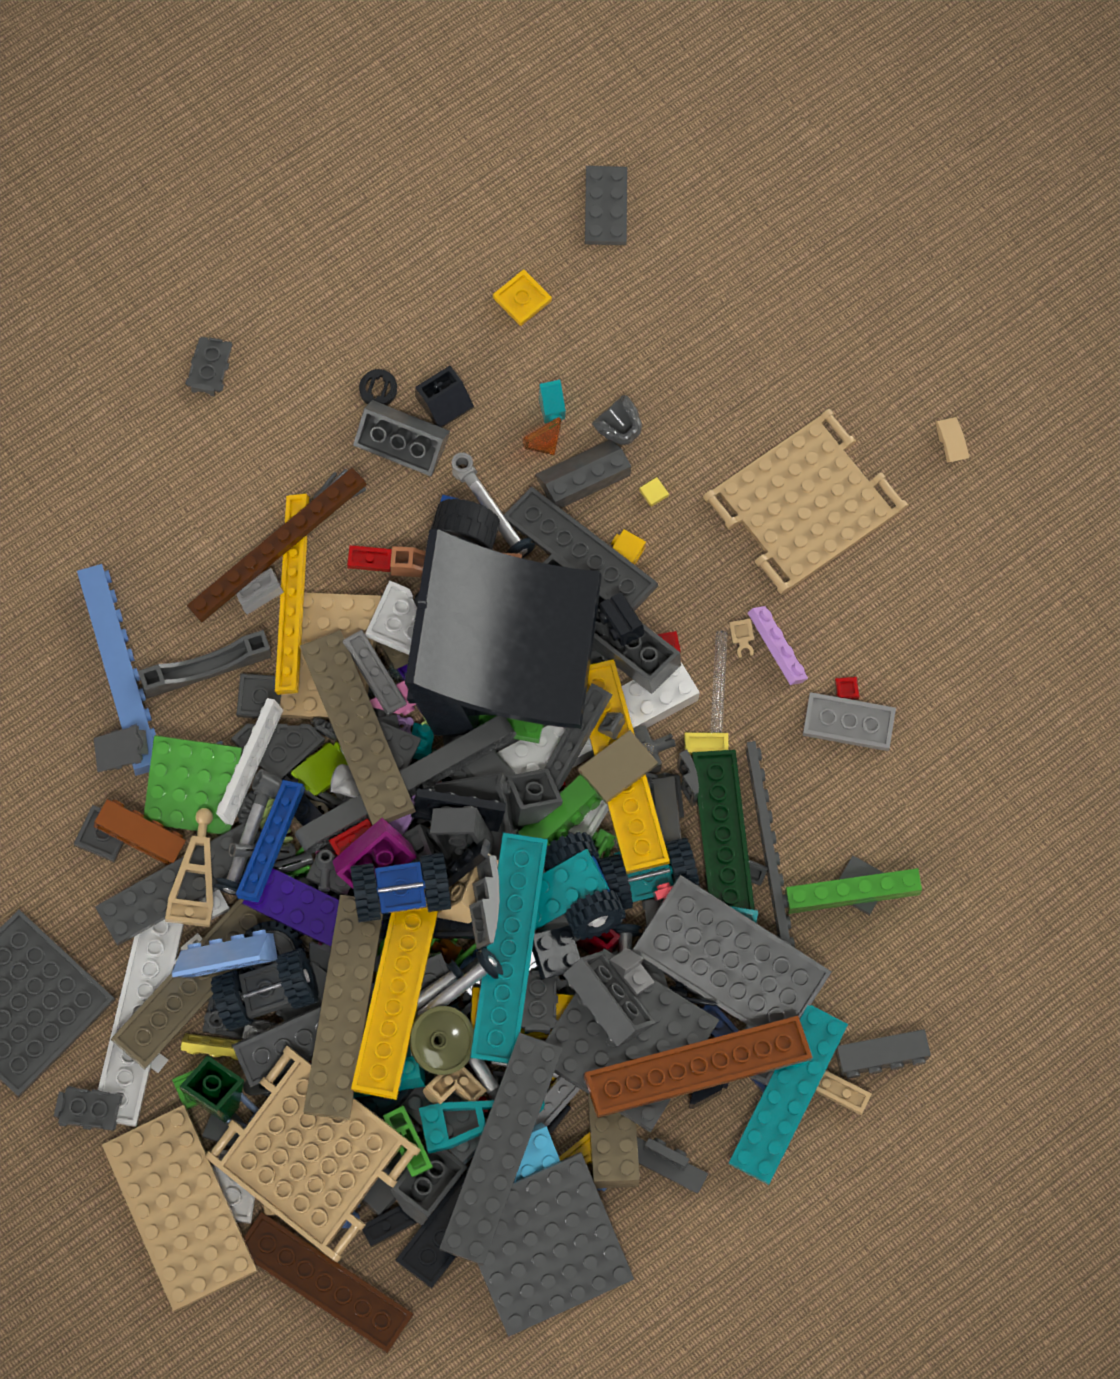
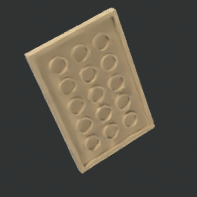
(321, 617)

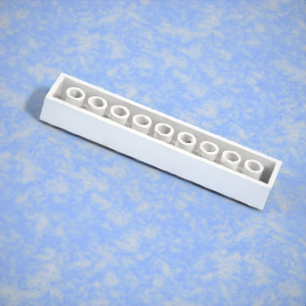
(643, 709)

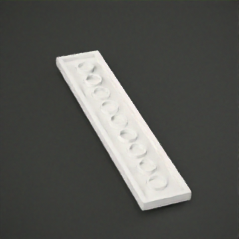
(147, 968)

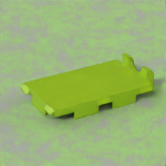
(318, 768)

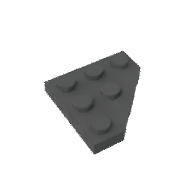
(286, 748)

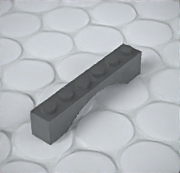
(172, 676)

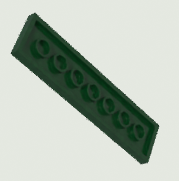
(723, 828)

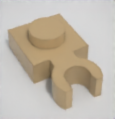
(742, 634)

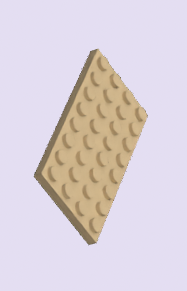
(179, 1208)

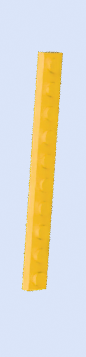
(291, 606)

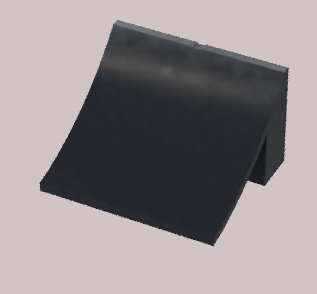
(499, 638)

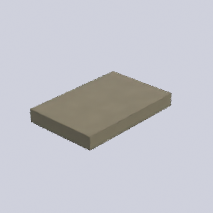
(617, 766)

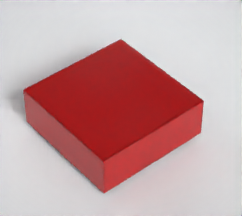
(847, 688)

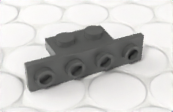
(670, 1164)

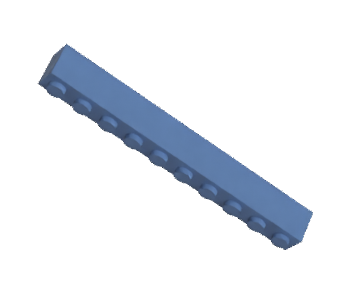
(116, 656)

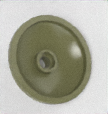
(454, 1037)

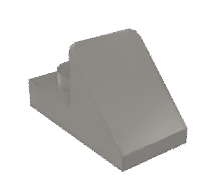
(632, 972)

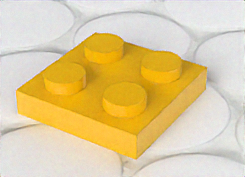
(522, 297)

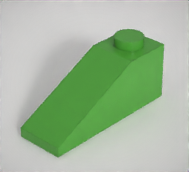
(400, 1121)

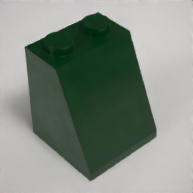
(214, 1088)

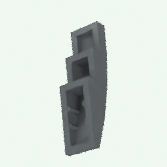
(486, 908)

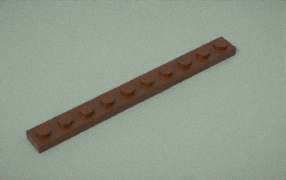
(276, 545)

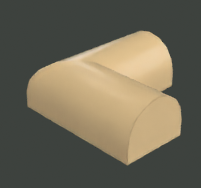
(461, 1082)

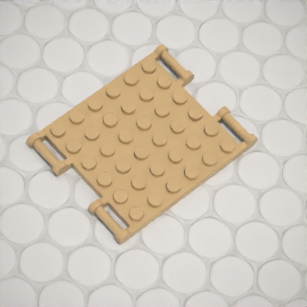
(805, 502)
(310, 1165)

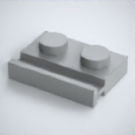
(259, 591)

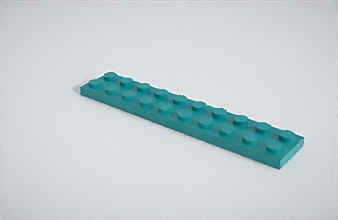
(503, 999)

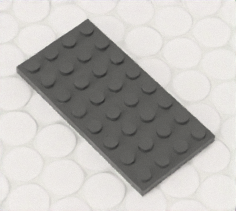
(729, 957)

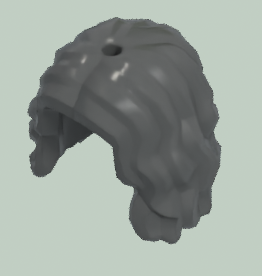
(619, 422)

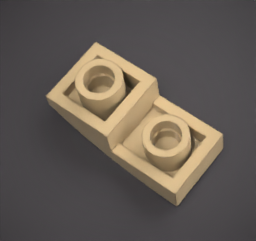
(953, 439)

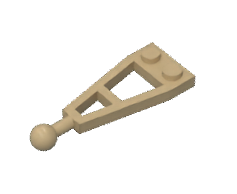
(189, 911)

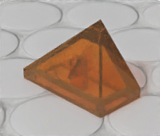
(544, 438)

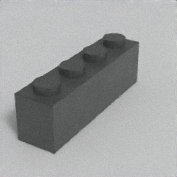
(883, 1053)

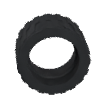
(467, 521)

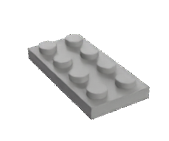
(849, 721)

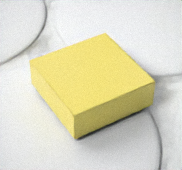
(654, 492)

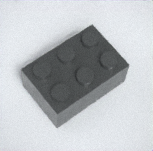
(458, 830)

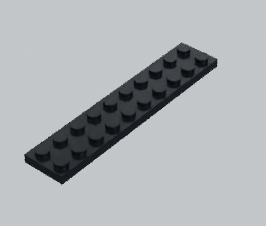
(422, 1253)

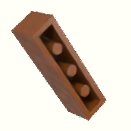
(139, 833)

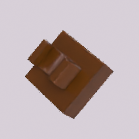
(448, 949)

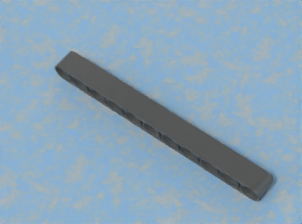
(416, 776)

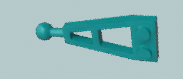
(435, 1124)

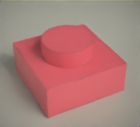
(662, 891)

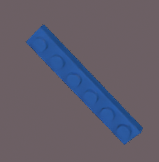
(270, 841)

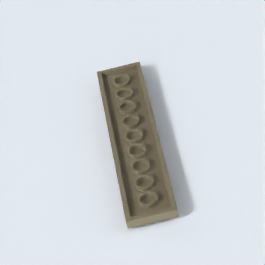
(357, 728)
(179, 997)
(342, 1013)

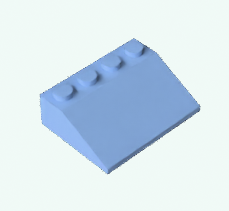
(226, 955)

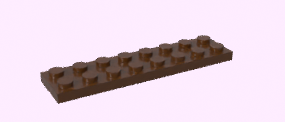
(326, 1283)

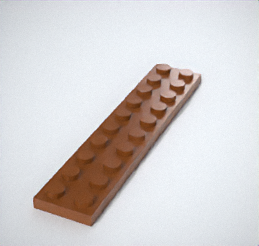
(697, 1066)

